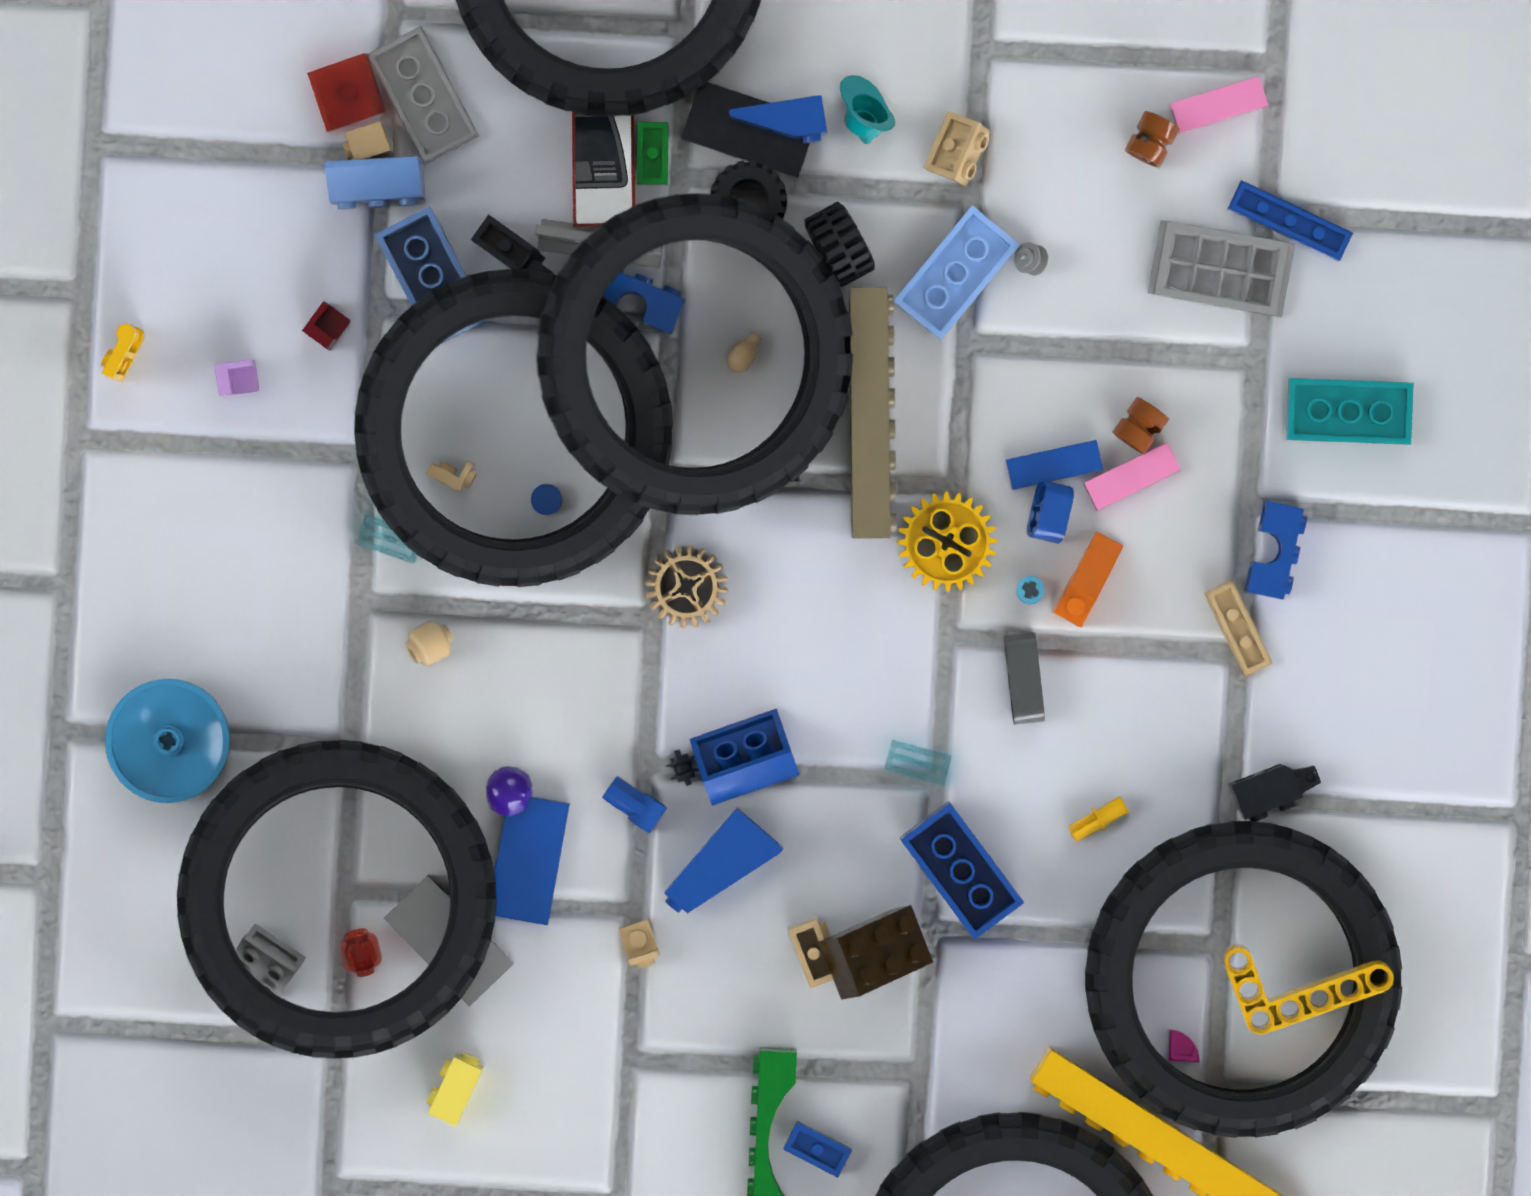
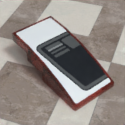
(602, 167)

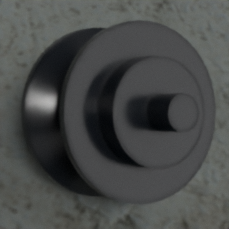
(682, 767)

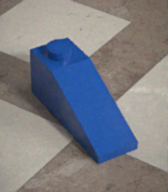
(790, 118)

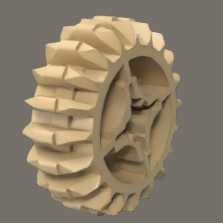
(710, 572)

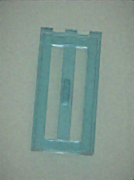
(365, 531)
(892, 755)

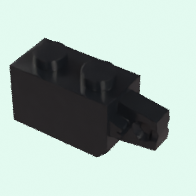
(508, 246)
(1271, 789)

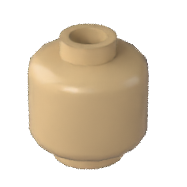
(429, 643)

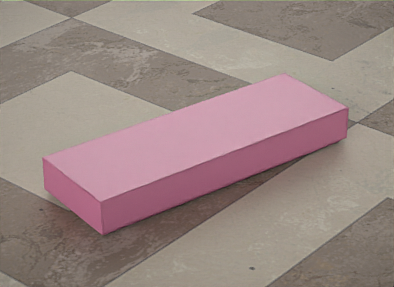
(1219, 104)
(1132, 476)

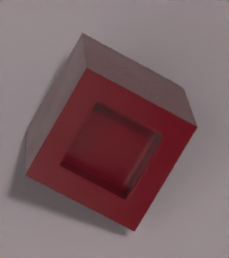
(326, 325)

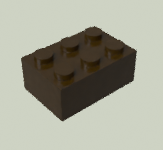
(876, 952)

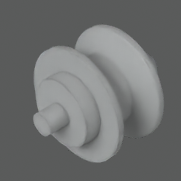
(1031, 258)

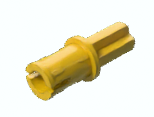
(1098, 819)

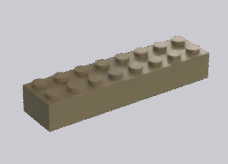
(870, 413)

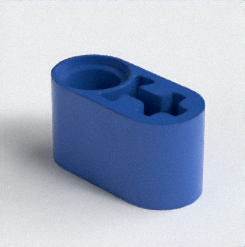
(1050, 511)

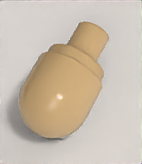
(743, 353)

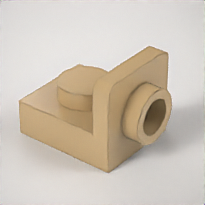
(446, 475)
(639, 943)

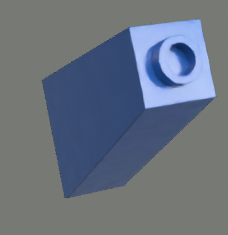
(724, 859)

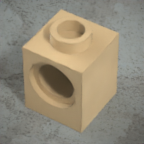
(367, 142)

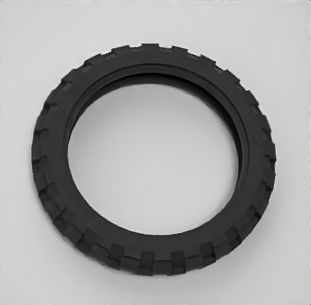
(609, 90)
(566, 327)
(380, 442)
(242, 805)
(1110, 979)
(1013, 1138)

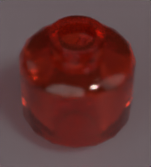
(360, 952)

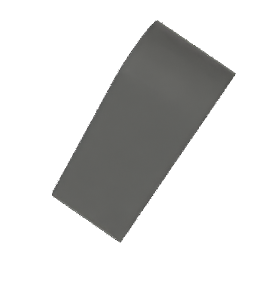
(1024, 678)

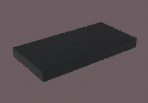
(712, 128)

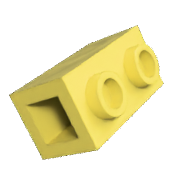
(457, 1086)

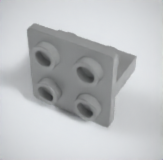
(269, 959)

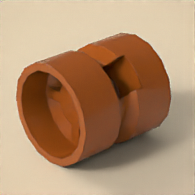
(1152, 139)
(1140, 425)

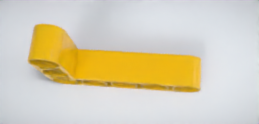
(1300, 995)

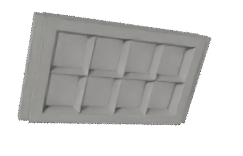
(1221, 268)

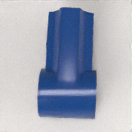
(639, 807)

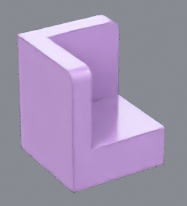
(237, 377)

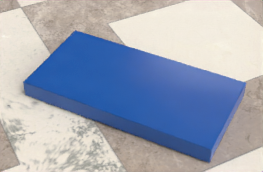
(530, 860)

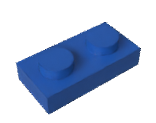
(817, 1149)

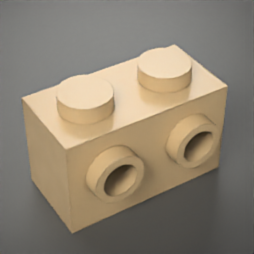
(807, 946)

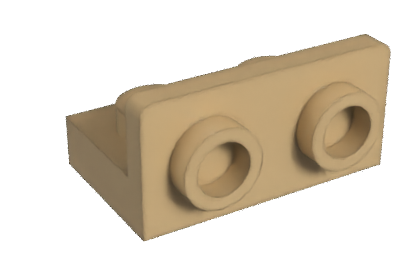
(957, 148)

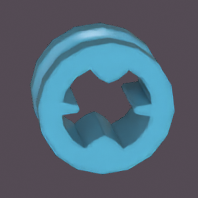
(1039, 587)

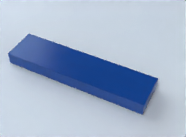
(1290, 220)

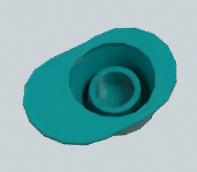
(866, 109)

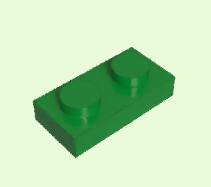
(652, 153)

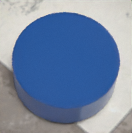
(546, 499)

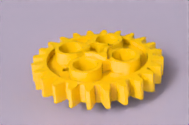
(933, 566)

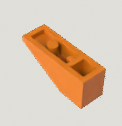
(1087, 580)

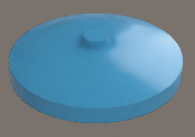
(167, 740)

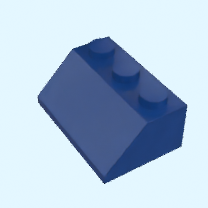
(744, 757)

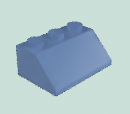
(375, 182)

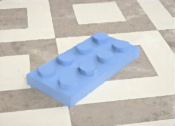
(956, 273)

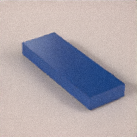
(1054, 464)

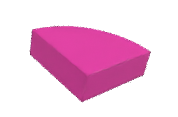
(1182, 1048)

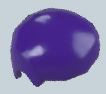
(508, 790)

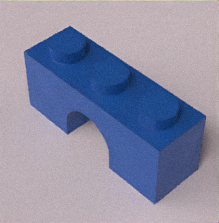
(662, 305)
(1284, 524)

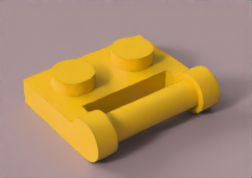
(118, 361)

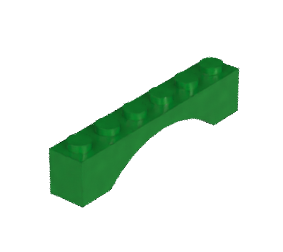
(775, 1079)

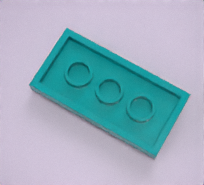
(1349, 411)

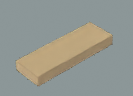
(1238, 628)

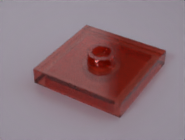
(346, 92)

